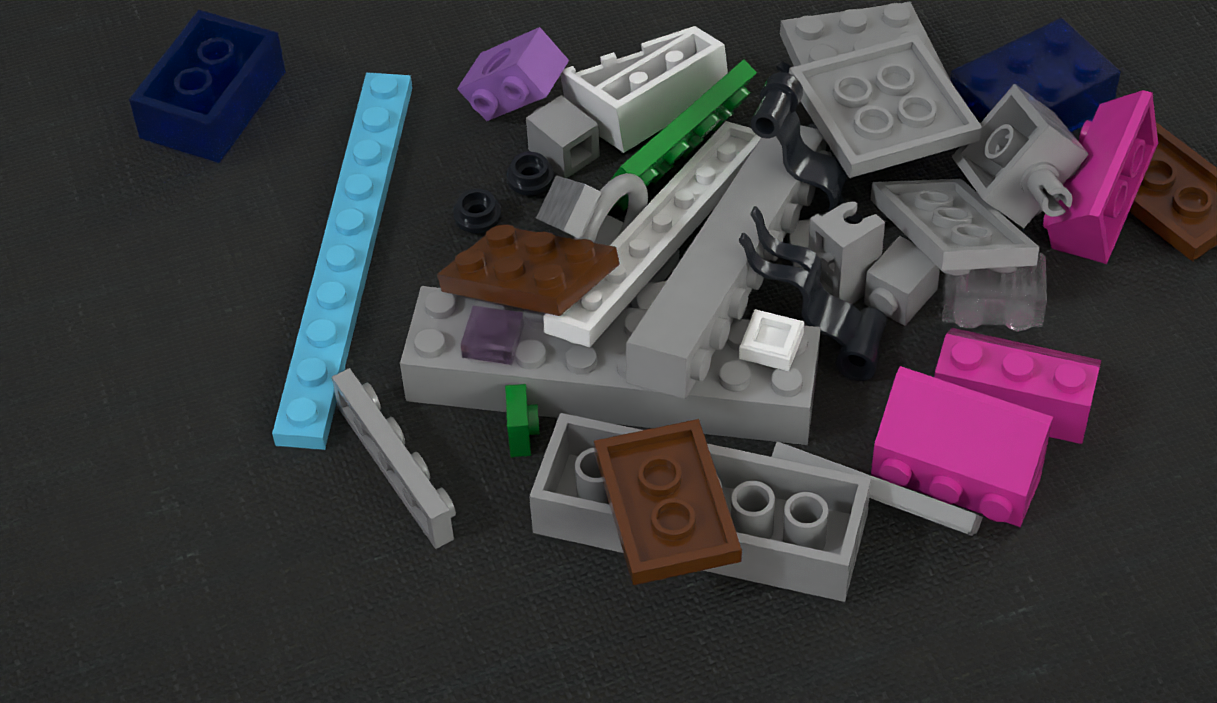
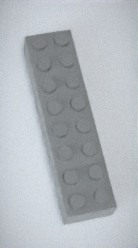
(590, 383)

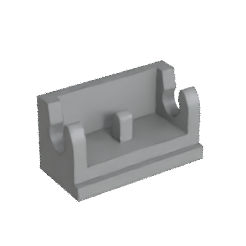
(846, 250)

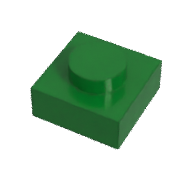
(521, 420)

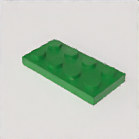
(688, 129)

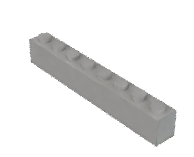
(713, 277)

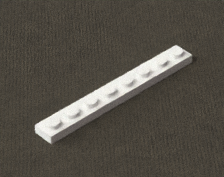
(657, 234)

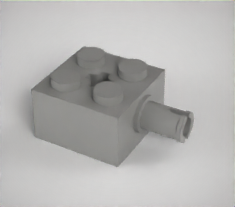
(1022, 158)

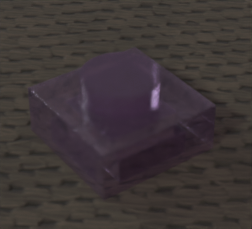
(492, 335)

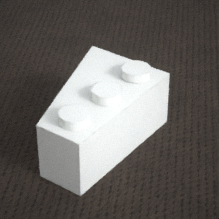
(648, 88)

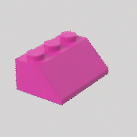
(1107, 181)
(1023, 375)
(961, 446)

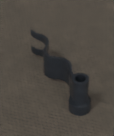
(778, 118)
(838, 319)

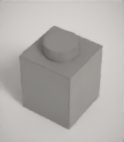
(563, 136)
(901, 281)

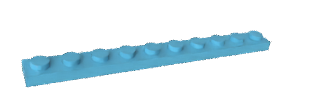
(343, 263)

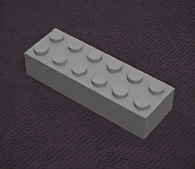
(791, 518)

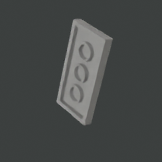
(954, 226)

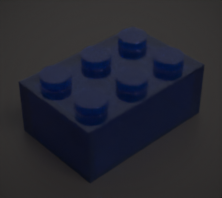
(1050, 66)
(208, 85)

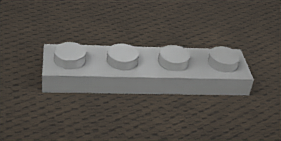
(386, 446)

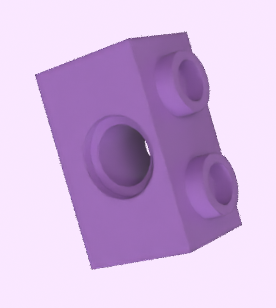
(513, 74)

